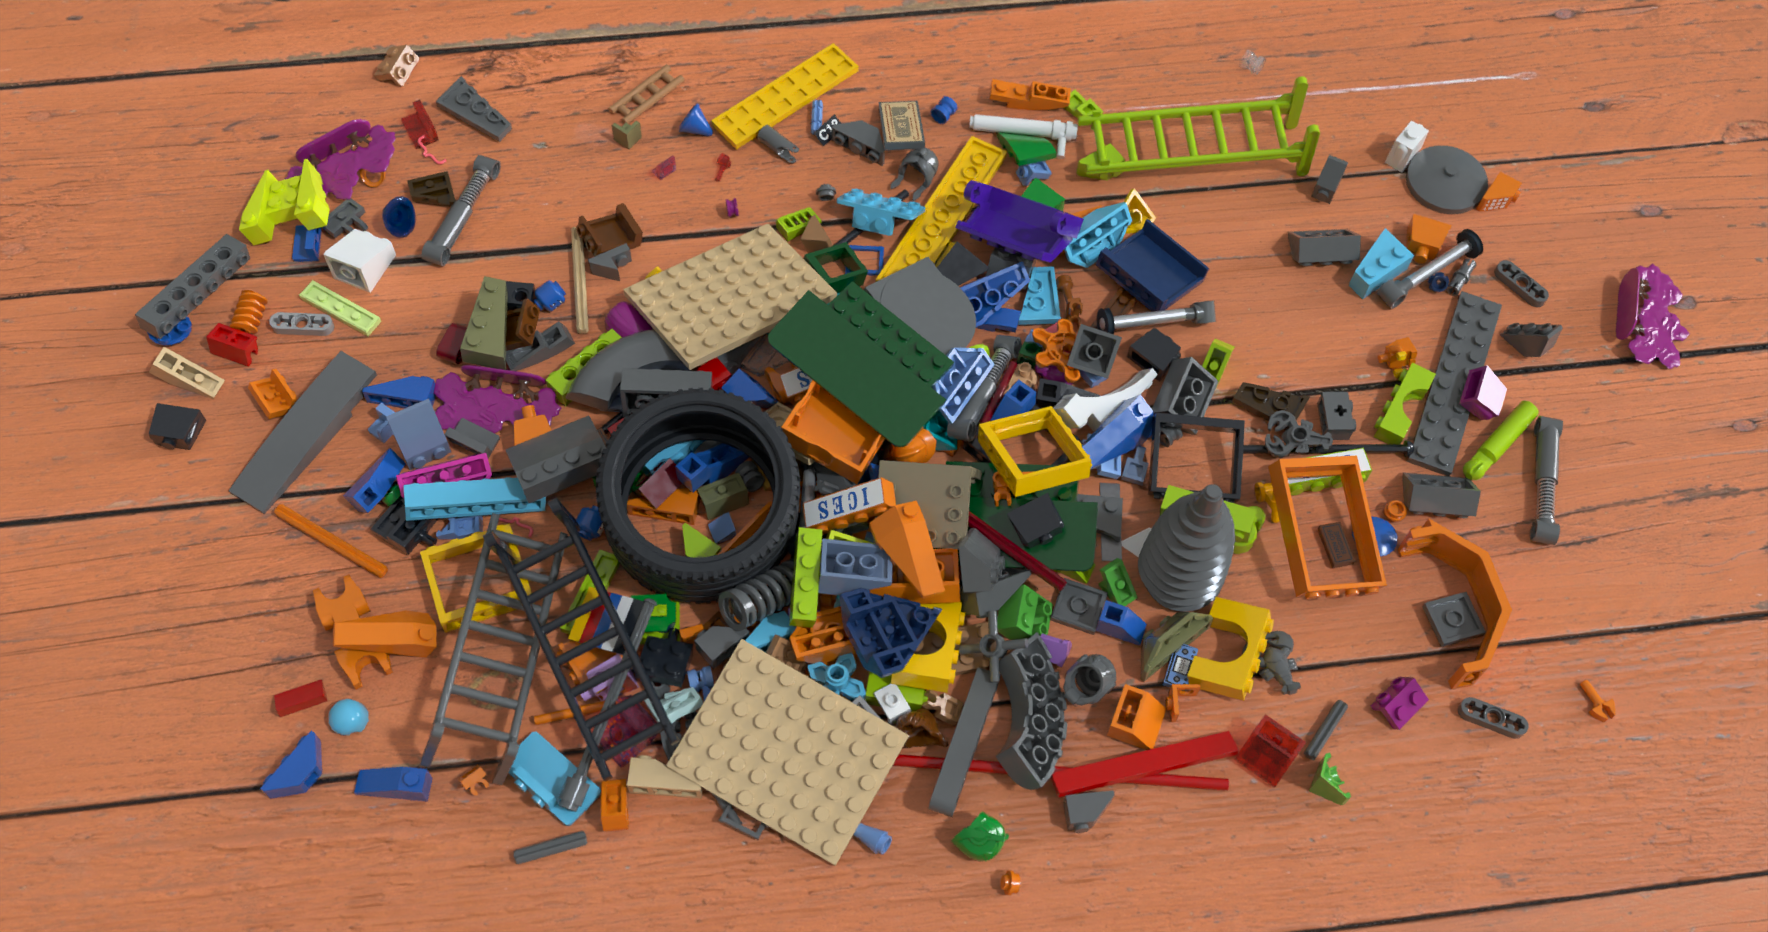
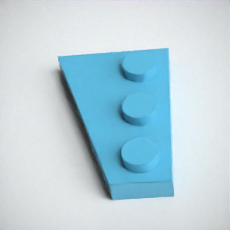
(1041, 299)

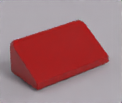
(300, 698)

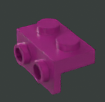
(1400, 701)

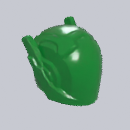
(982, 838)

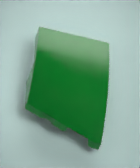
(1027, 148)

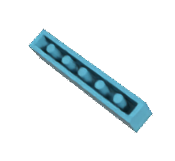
(467, 499)

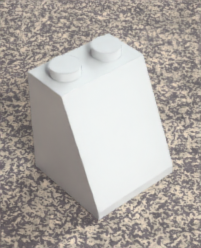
(360, 259)

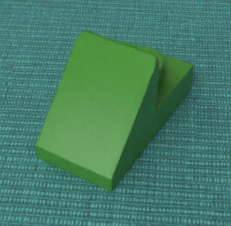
(1117, 583)

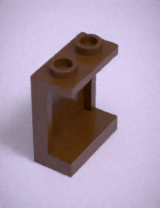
(610, 231)
(521, 325)

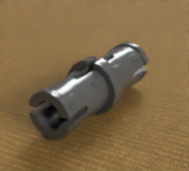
(1461, 277)

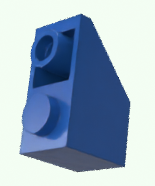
(1016, 401)
(1121, 623)

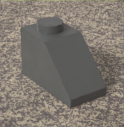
(1329, 179)
(718, 643)
(1085, 809)

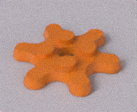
(1054, 345)

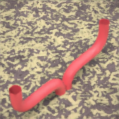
(429, 155)
(518, 523)

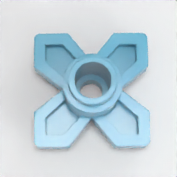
(838, 677)

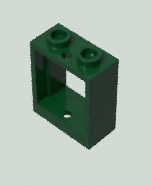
(841, 251)

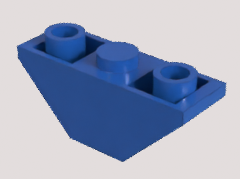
(297, 770)

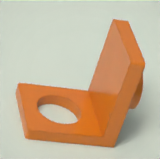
(1171, 700)

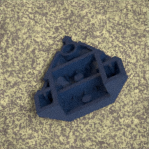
(884, 628)

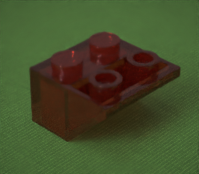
(1270, 750)

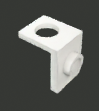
(892, 702)

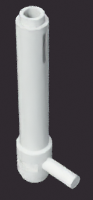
(1055, 130)

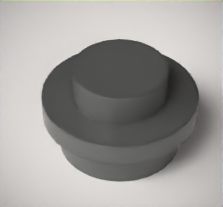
(825, 192)

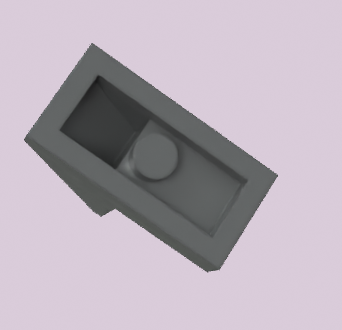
(606, 264)

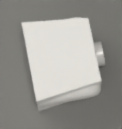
(1406, 146)

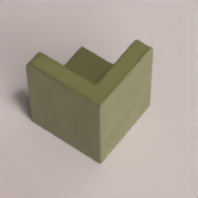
(627, 134)

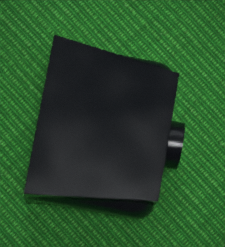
(1155, 352)
(176, 426)
(1036, 521)

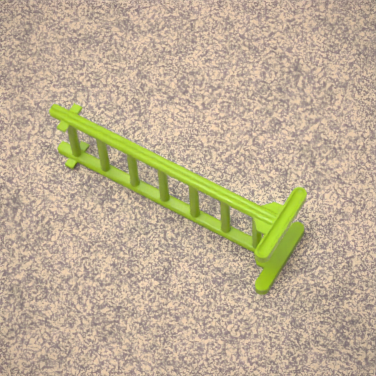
(1288, 104)

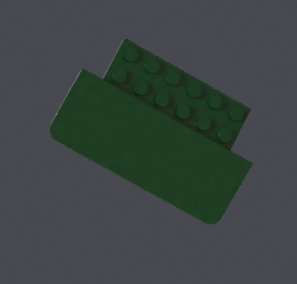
(865, 360)
(1068, 550)

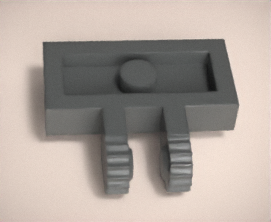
(344, 216)

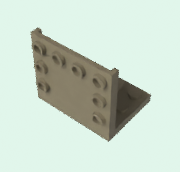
(941, 495)

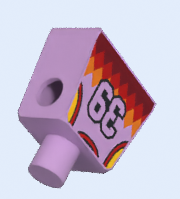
(602, 689)

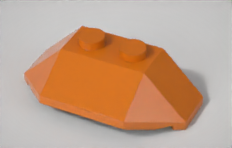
(824, 641)

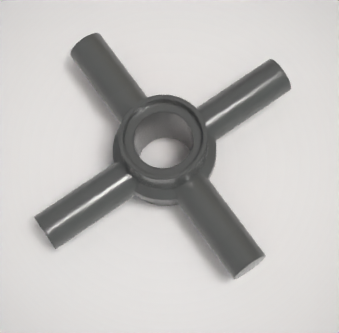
(1001, 646)

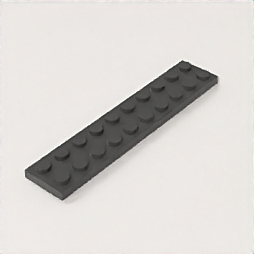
(1463, 350)

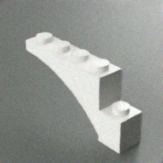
(1078, 410)

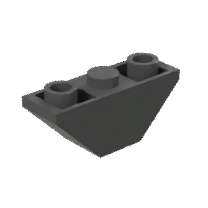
(861, 139)
(1532, 338)

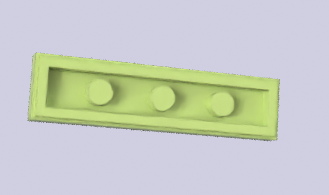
(340, 308)

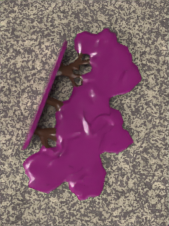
(341, 169)
(1655, 320)
(489, 405)

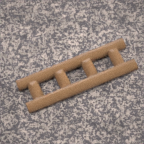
(646, 104)

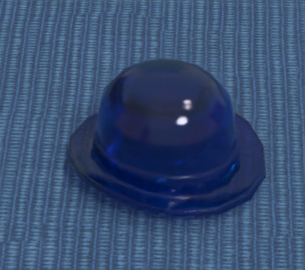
(399, 216)

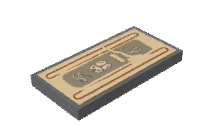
(901, 125)

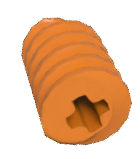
(248, 312)

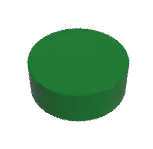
(392, 495)

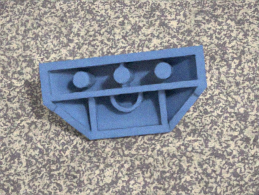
(963, 379)

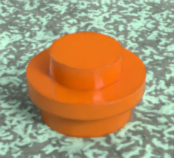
(1395, 511)
(1010, 882)

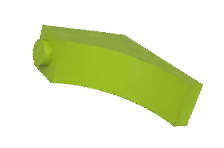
(913, 696)

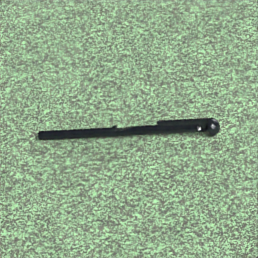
(1406, 448)

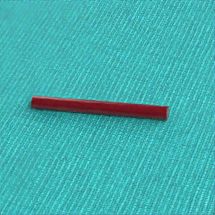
(999, 392)

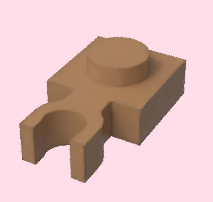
(946, 707)

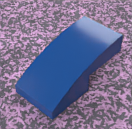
(1002, 319)

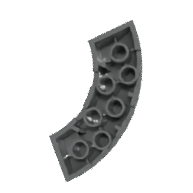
(601, 376)
(1036, 715)

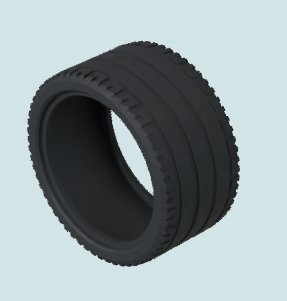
(684, 418)

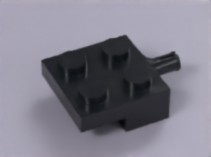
(401, 533)
(666, 659)

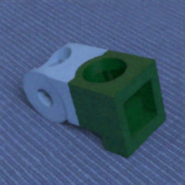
(1029, 351)

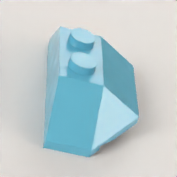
(1099, 230)

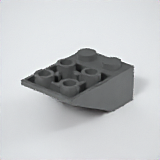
(1002, 259)

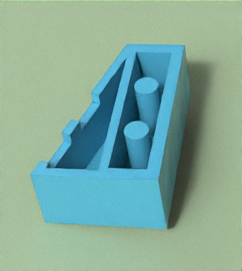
(1382, 263)

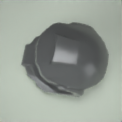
(1093, 675)

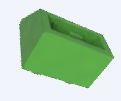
(1024, 614)

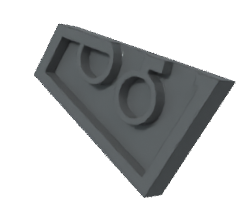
(1109, 514)

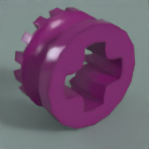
(732, 207)

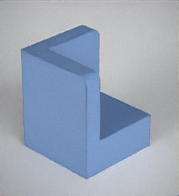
(381, 427)

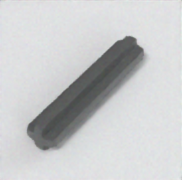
(1325, 730)
(550, 847)

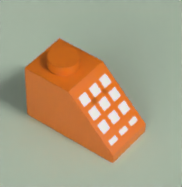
(1500, 193)

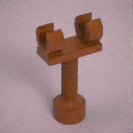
(1073, 305)

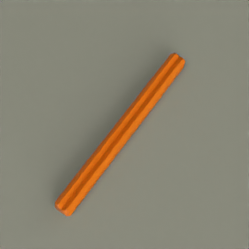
(331, 540)

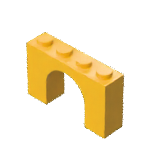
(935, 669)
(1234, 677)

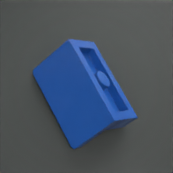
(306, 244)

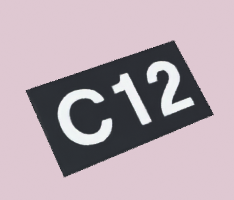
(824, 133)

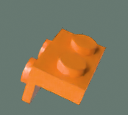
(273, 395)

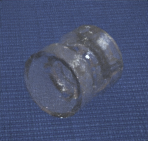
(1252, 62)

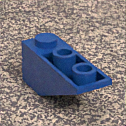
(375, 482)

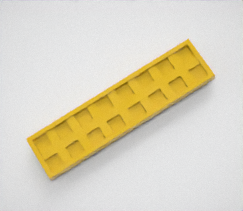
(785, 95)

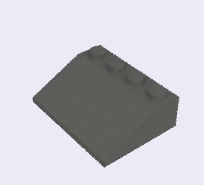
(557, 458)

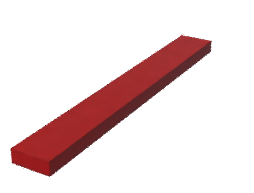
(1143, 764)

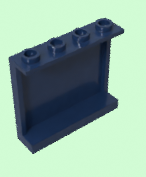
(1153, 267)

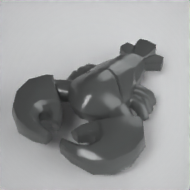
(1295, 436)
(1276, 661)

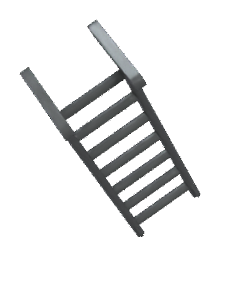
(441, 722)

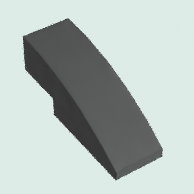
(544, 346)

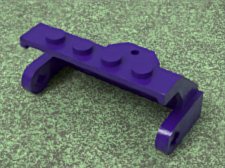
(1018, 223)

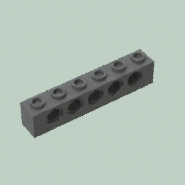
(192, 286)

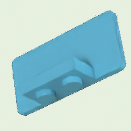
(878, 213)
(543, 772)

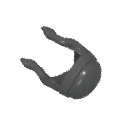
(922, 160)

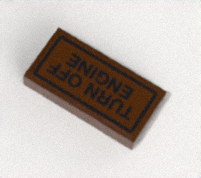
(1336, 545)

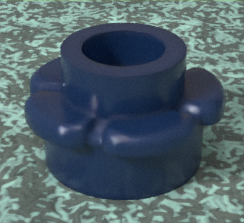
(1444, 281)

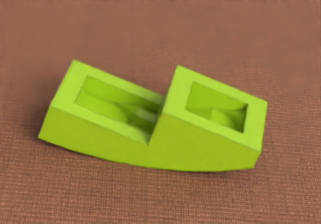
(1079, 106)

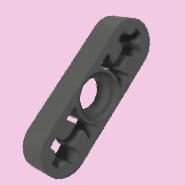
(1506, 278)
(1507, 730)

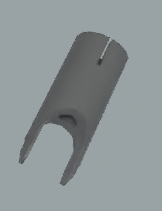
(777, 143)

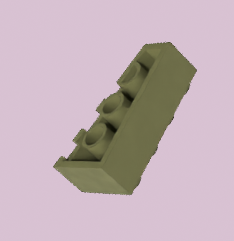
(487, 330)

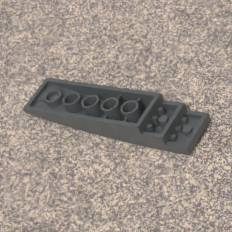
(303, 432)

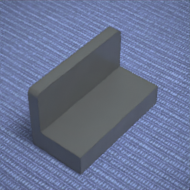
(473, 437)

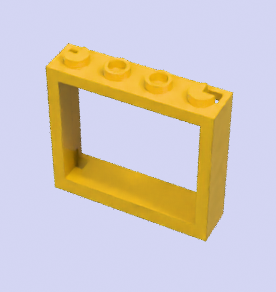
(993, 431)
(482, 610)

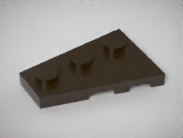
(1266, 402)

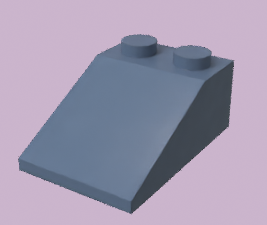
(419, 434)
(852, 566)

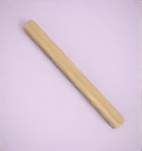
(579, 282)

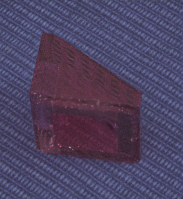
(665, 168)

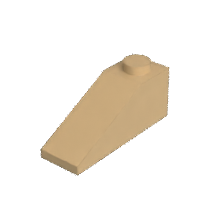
(185, 374)
(655, 778)

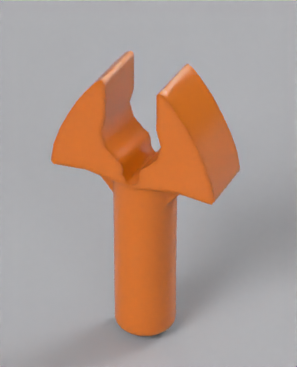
(1599, 704)

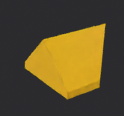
(1139, 212)

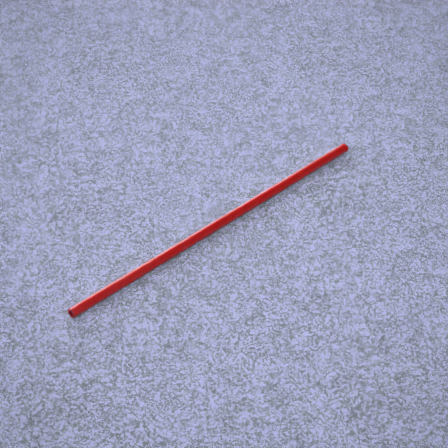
(995, 767)

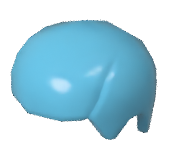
(348, 717)

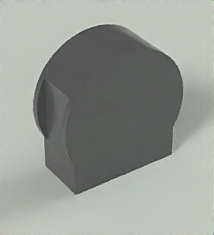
(928, 304)

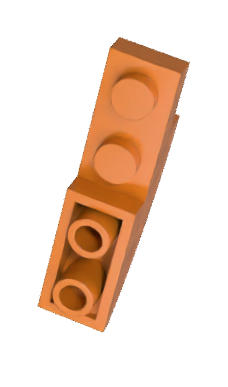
(1034, 97)

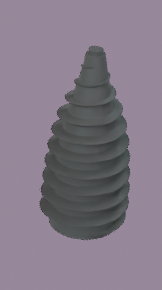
(1189, 551)

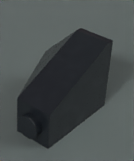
(959, 264)

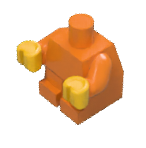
(1399, 354)

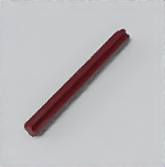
(1017, 553)

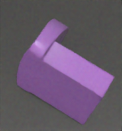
(1058, 649)

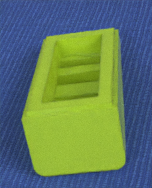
(790, 233)

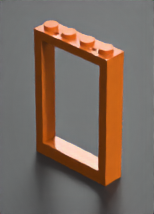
(1359, 514)

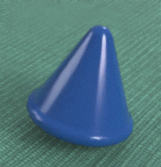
(696, 123)

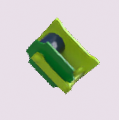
(663, 616)

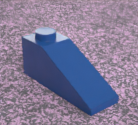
(401, 392)
(395, 783)

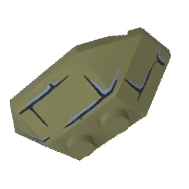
(1169, 638)

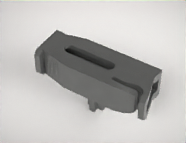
(831, 482)

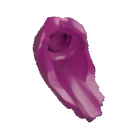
(625, 320)

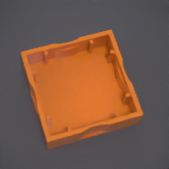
(831, 434)

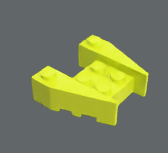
(285, 201)

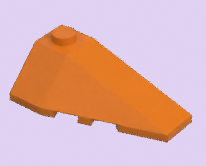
(907, 542)
(393, 633)

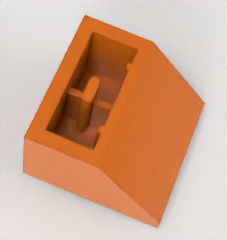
(1137, 718)

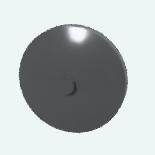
(1446, 179)

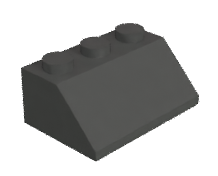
(1324, 246)
(1185, 390)
(1440, 495)
(979, 562)

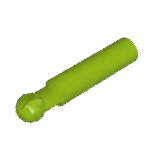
(1500, 440)

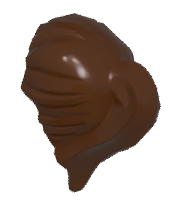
(921, 729)

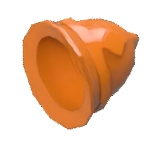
(918, 450)

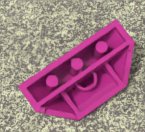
(464, 468)

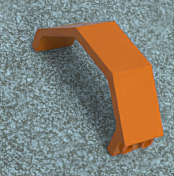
(1484, 582)

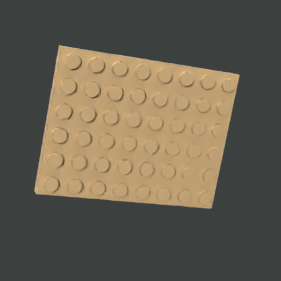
(726, 295)
(788, 751)

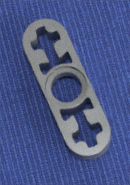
(310, 329)

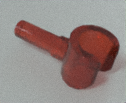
(725, 163)

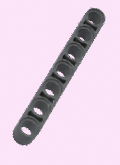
(963, 744)

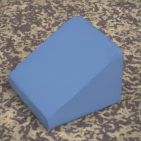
(722, 529)

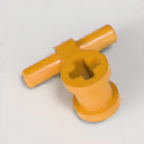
(1265, 492)

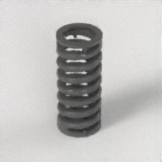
(745, 607)

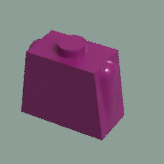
(1483, 393)

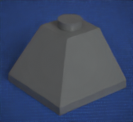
(1094, 351)

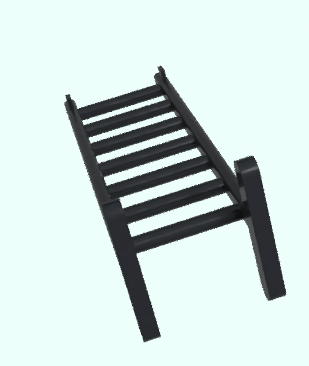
(512, 568)

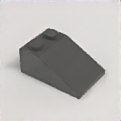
(981, 602)

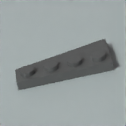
(474, 110)

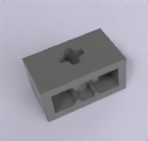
(1336, 415)

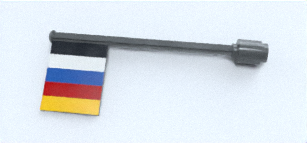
(635, 618)

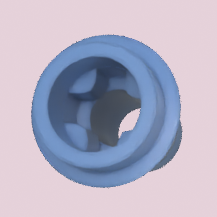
(874, 838)

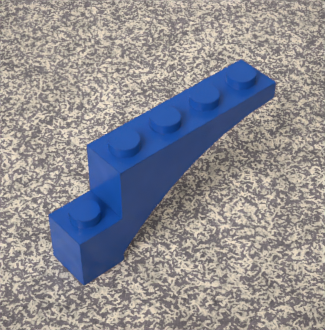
(709, 466)

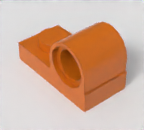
(614, 805)

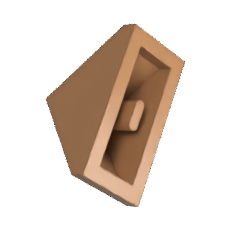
(815, 237)

